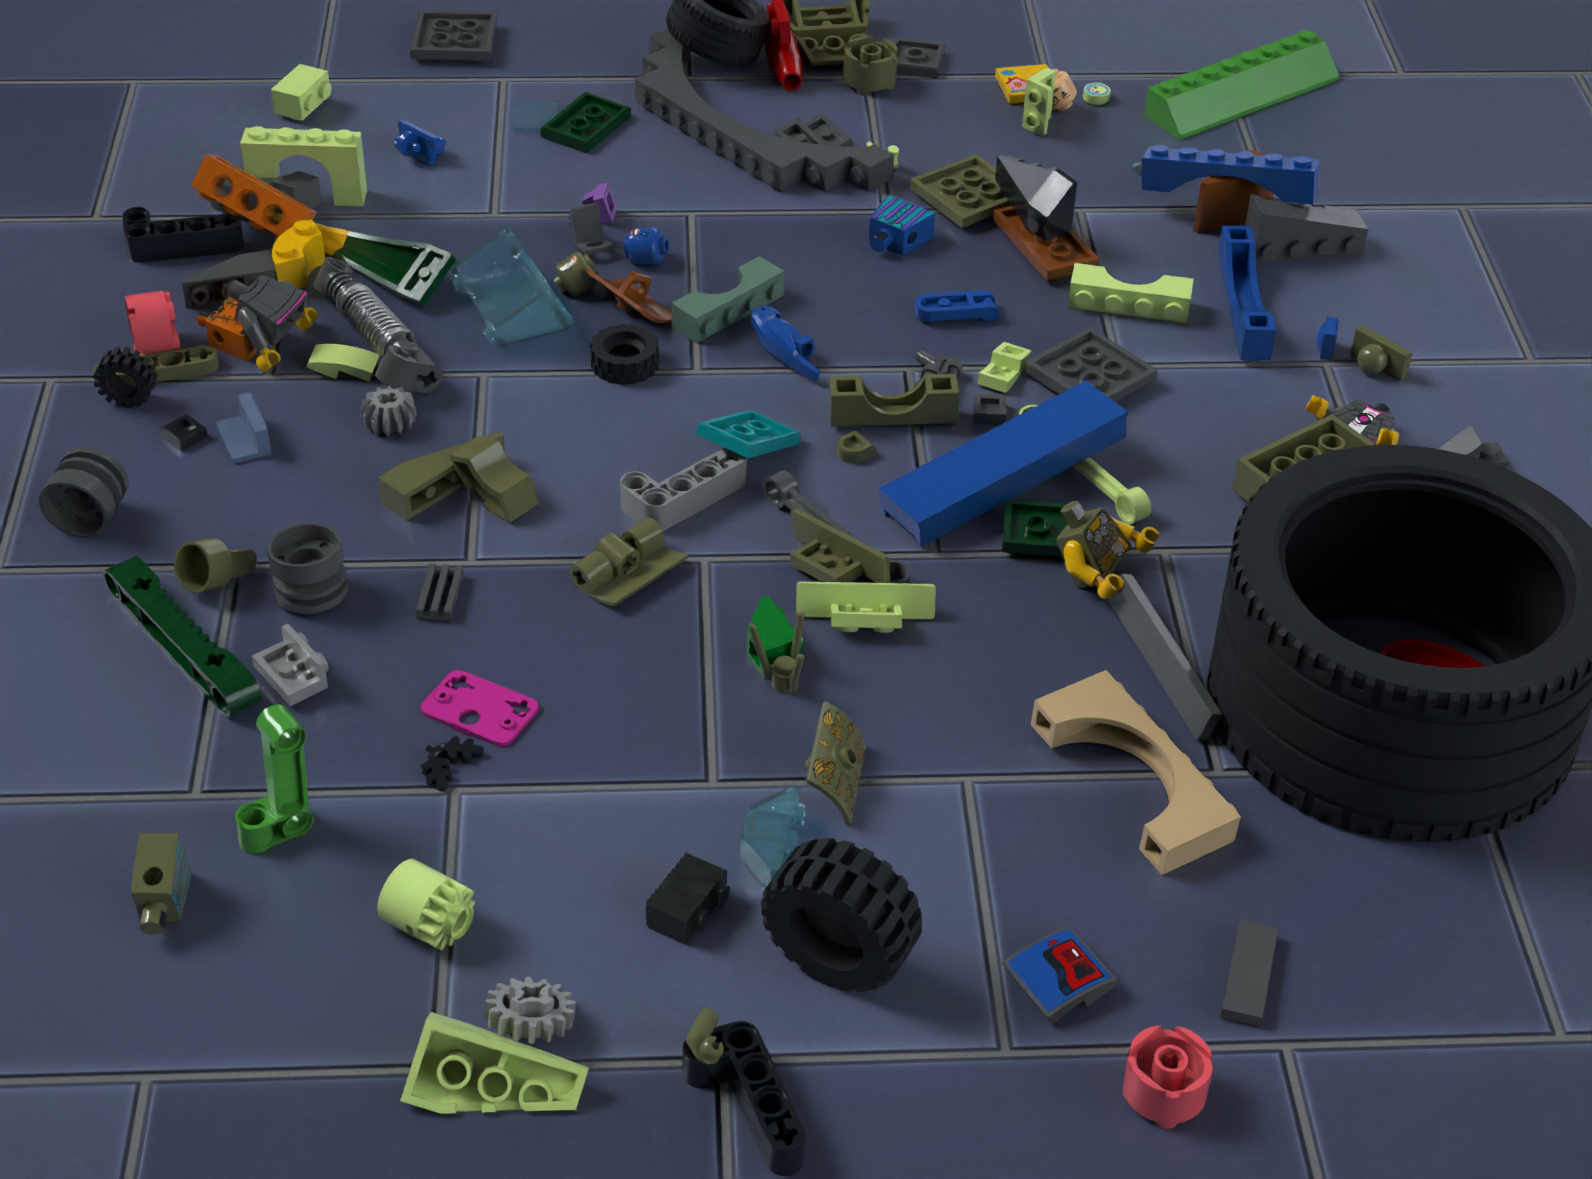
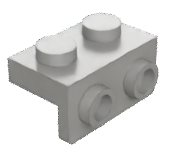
(292, 667)

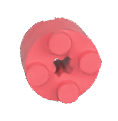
(152, 322)
(1167, 1075)

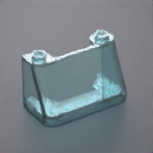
(509, 291)

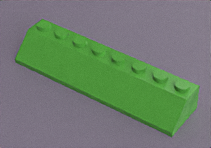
(1240, 85)

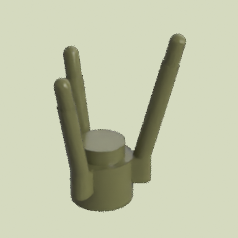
(785, 670)

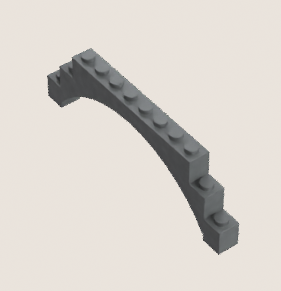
(770, 158)

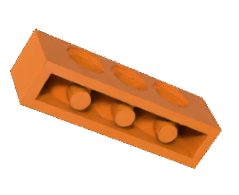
(210, 182)

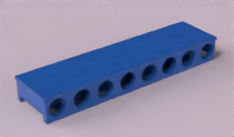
(1004, 462)

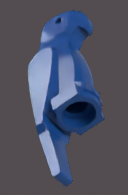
(784, 341)

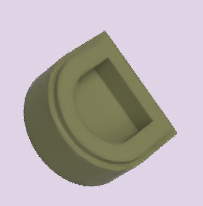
(854, 448)

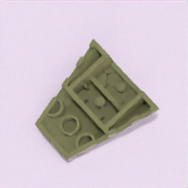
(826, 30)

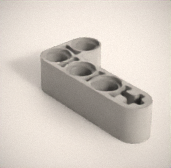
(684, 491)

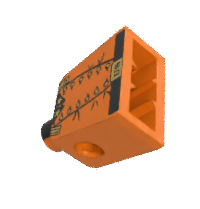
(225, 332)

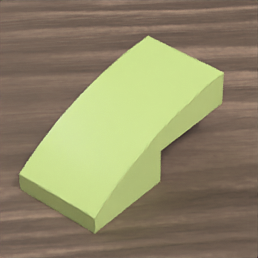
(334, 357)
(1005, 367)

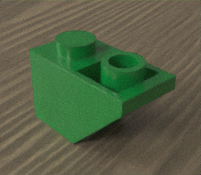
(774, 632)

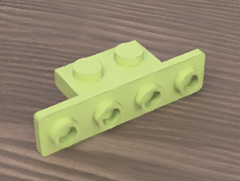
(866, 604)

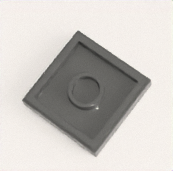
(918, 57)

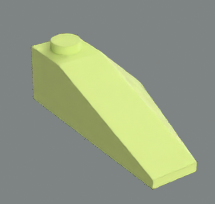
(478, 1070)

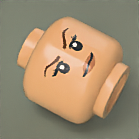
(1063, 92)

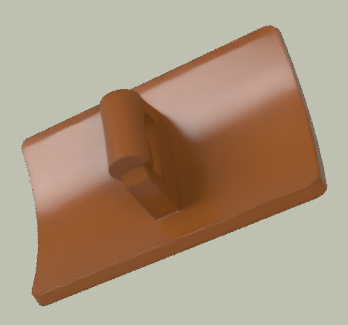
(635, 298)

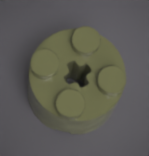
(870, 64)

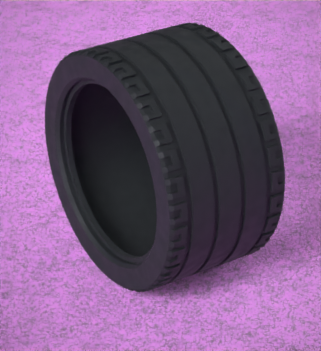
(1385, 738)

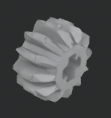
(388, 410)

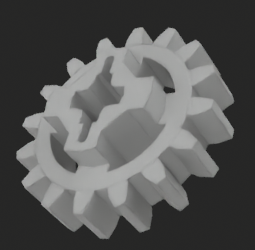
(529, 1010)

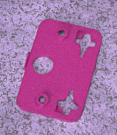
(484, 698)

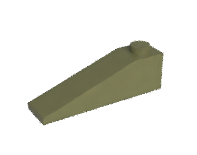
(422, 481)

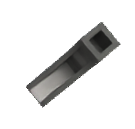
(297, 185)

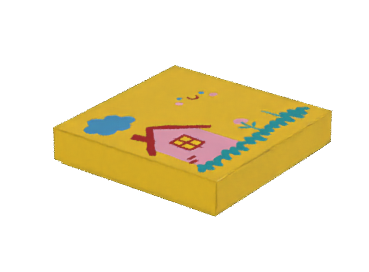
(1014, 79)

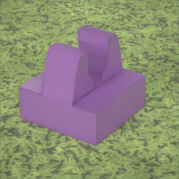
(604, 198)

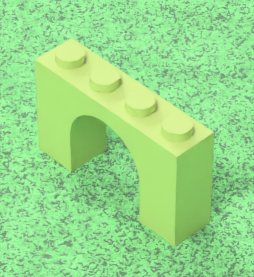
(336, 150)

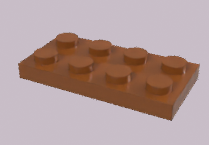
(1050, 258)

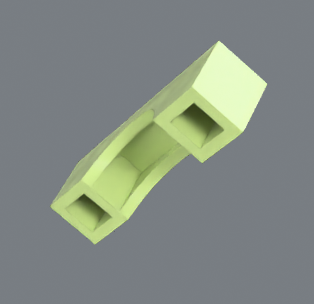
(1098, 291)

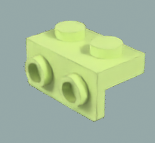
(1039, 101)

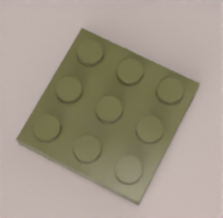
(962, 190)

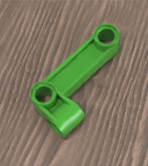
(286, 808)

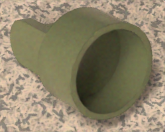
(210, 564)

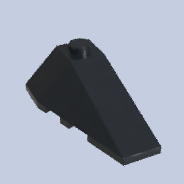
(1038, 195)

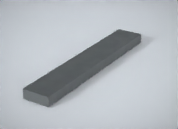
(1166, 659)

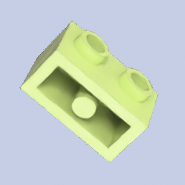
(300, 92)

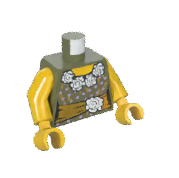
(1096, 545)

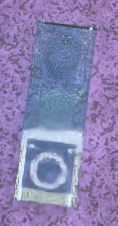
(771, 833)

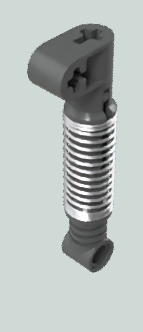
(402, 359)

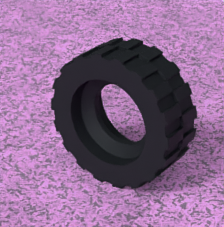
(624, 369)

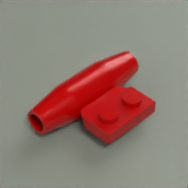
(782, 47)

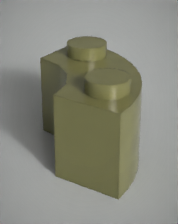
(495, 478)

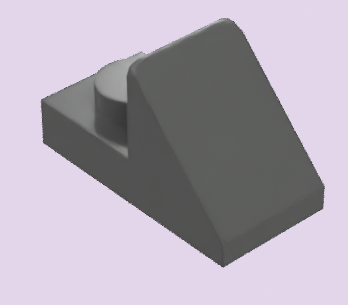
(1469, 444)

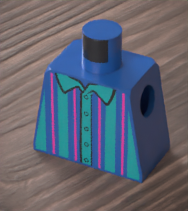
(900, 226)

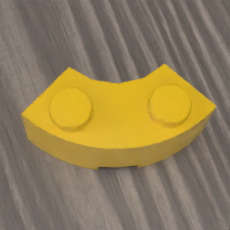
(298, 253)

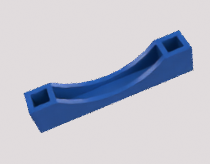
(1288, 178)
(1251, 323)

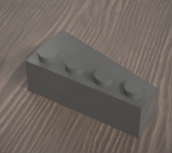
(1303, 230)

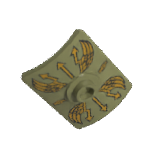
(836, 759)

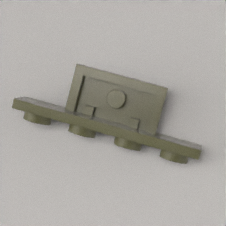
(834, 554)

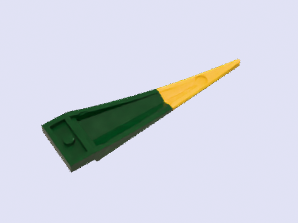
(398, 266)

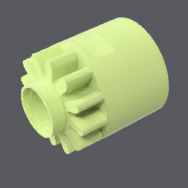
(426, 904)

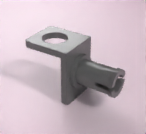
(588, 229)

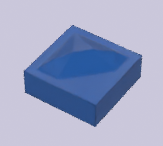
(1327, 338)

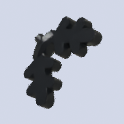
(437, 768)

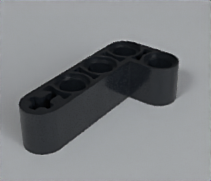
(180, 237)
(758, 1091)

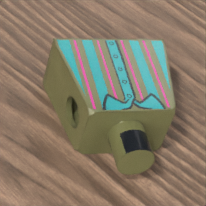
(160, 880)

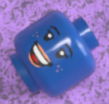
(646, 246)

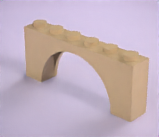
(1104, 713)

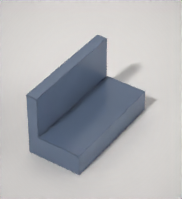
(245, 435)

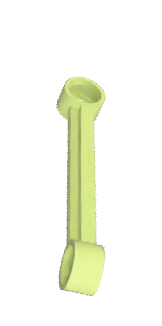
(1130, 504)

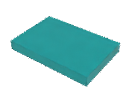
(748, 433)

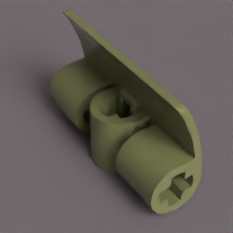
(625, 563)

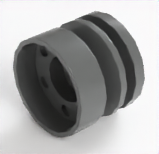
(83, 492)
(307, 568)

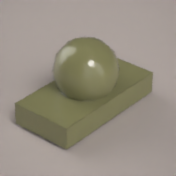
(1380, 354)

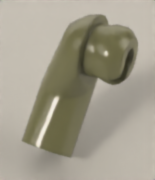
(700, 1038)

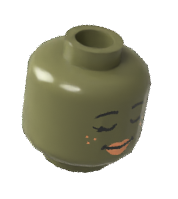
(573, 276)

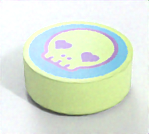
(1096, 93)

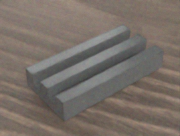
(443, 575)

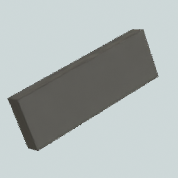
(1249, 973)

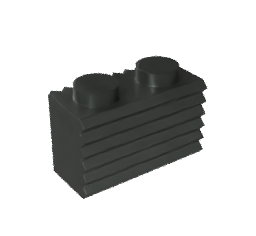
(687, 898)

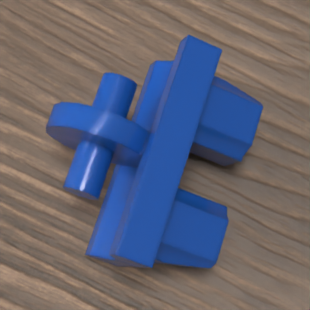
(418, 142)

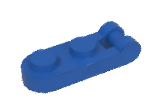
(956, 306)

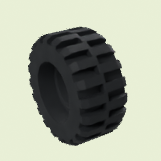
(841, 914)

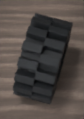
(128, 364)

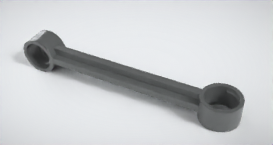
(783, 491)

